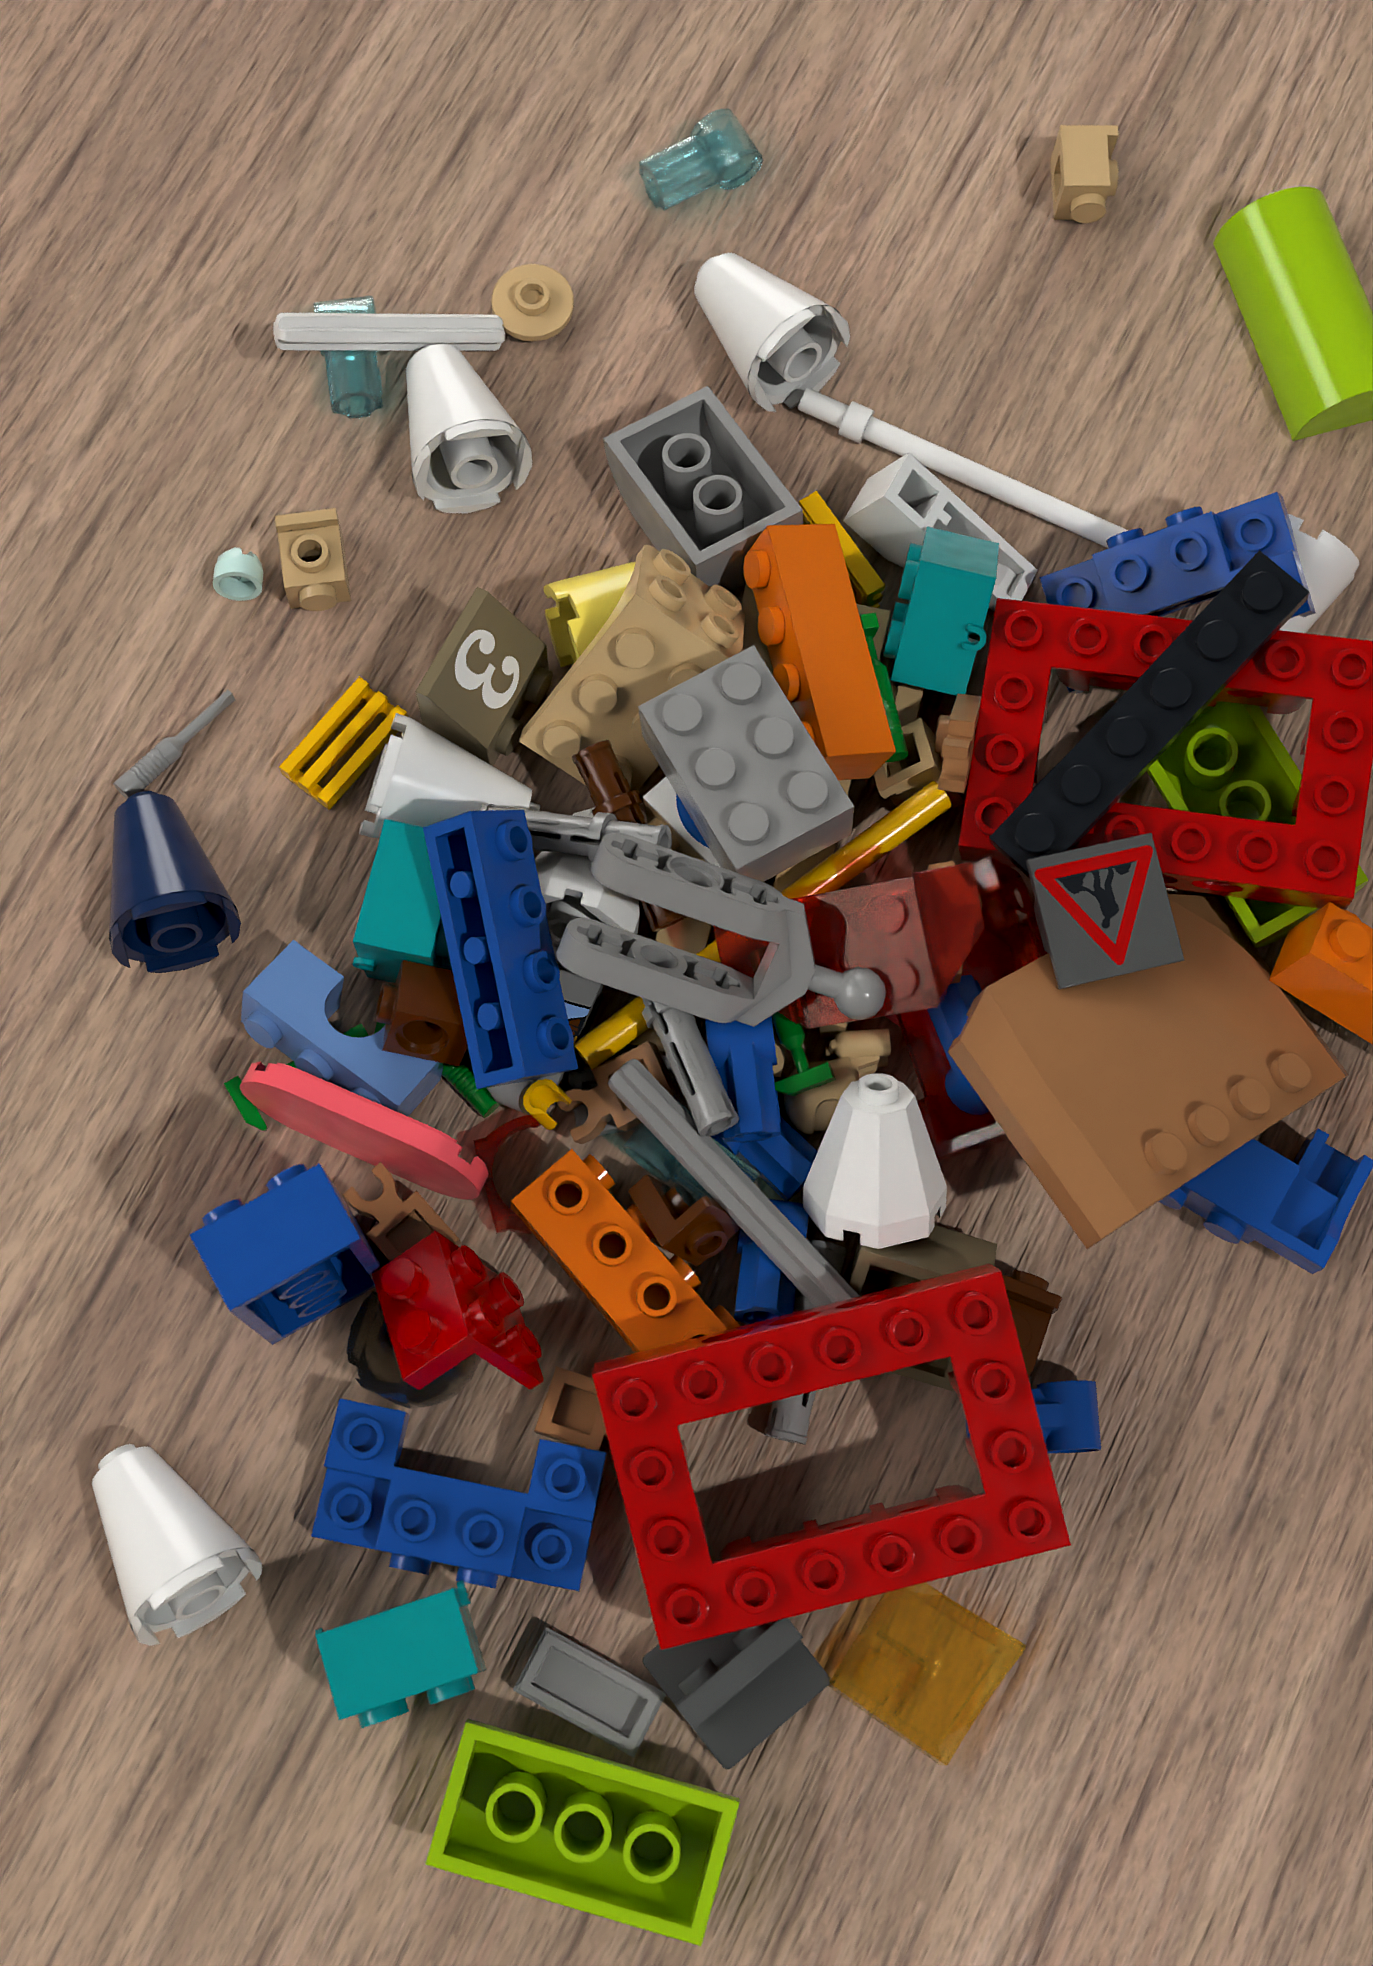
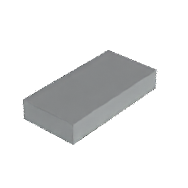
(589, 1691)

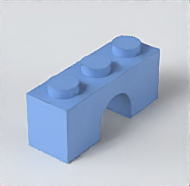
(291, 1011)

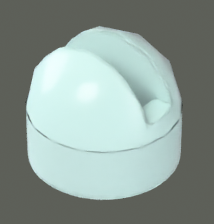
(238, 575)

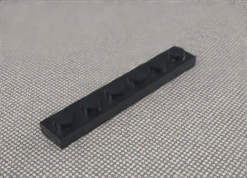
(1151, 713)

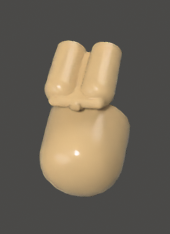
(851, 1057)

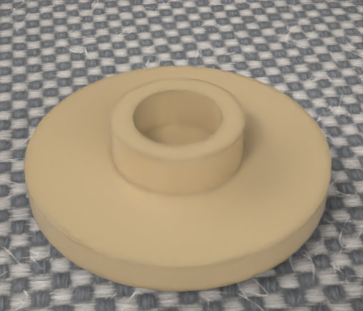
(533, 302)

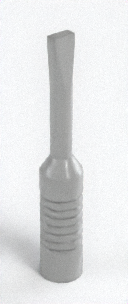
(167, 751)

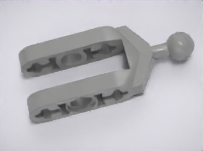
(692, 981)

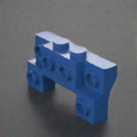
(1180, 563)
(1278, 1202)
(451, 1520)

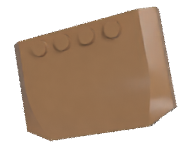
(1141, 1074)

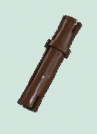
(614, 795)

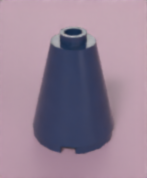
(164, 890)

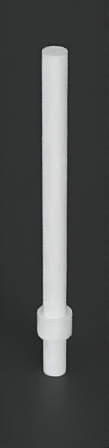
(858, 423)

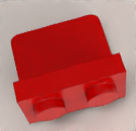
(451, 1306)

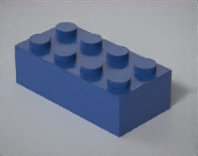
(287, 1253)

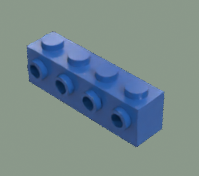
(500, 947)

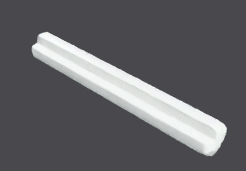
(387, 331)

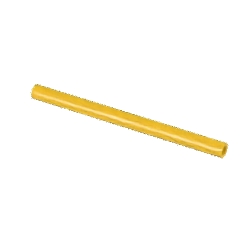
(825, 877)

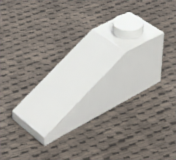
(906, 499)

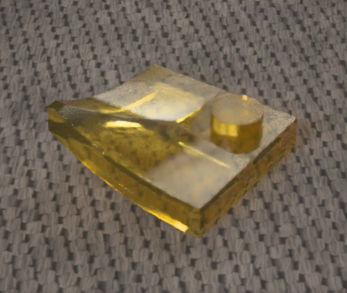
(925, 1668)

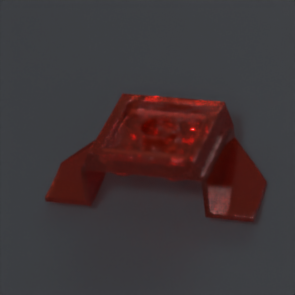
(902, 929)

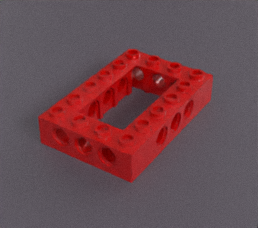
(1196, 851)
(855, 1557)

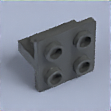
(739, 1684)

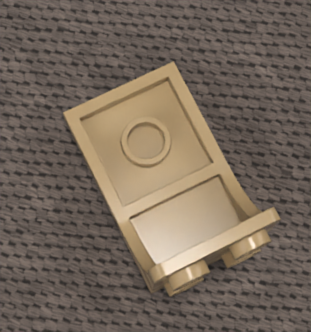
(652, 641)

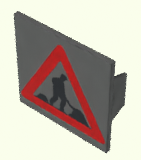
(1104, 911)

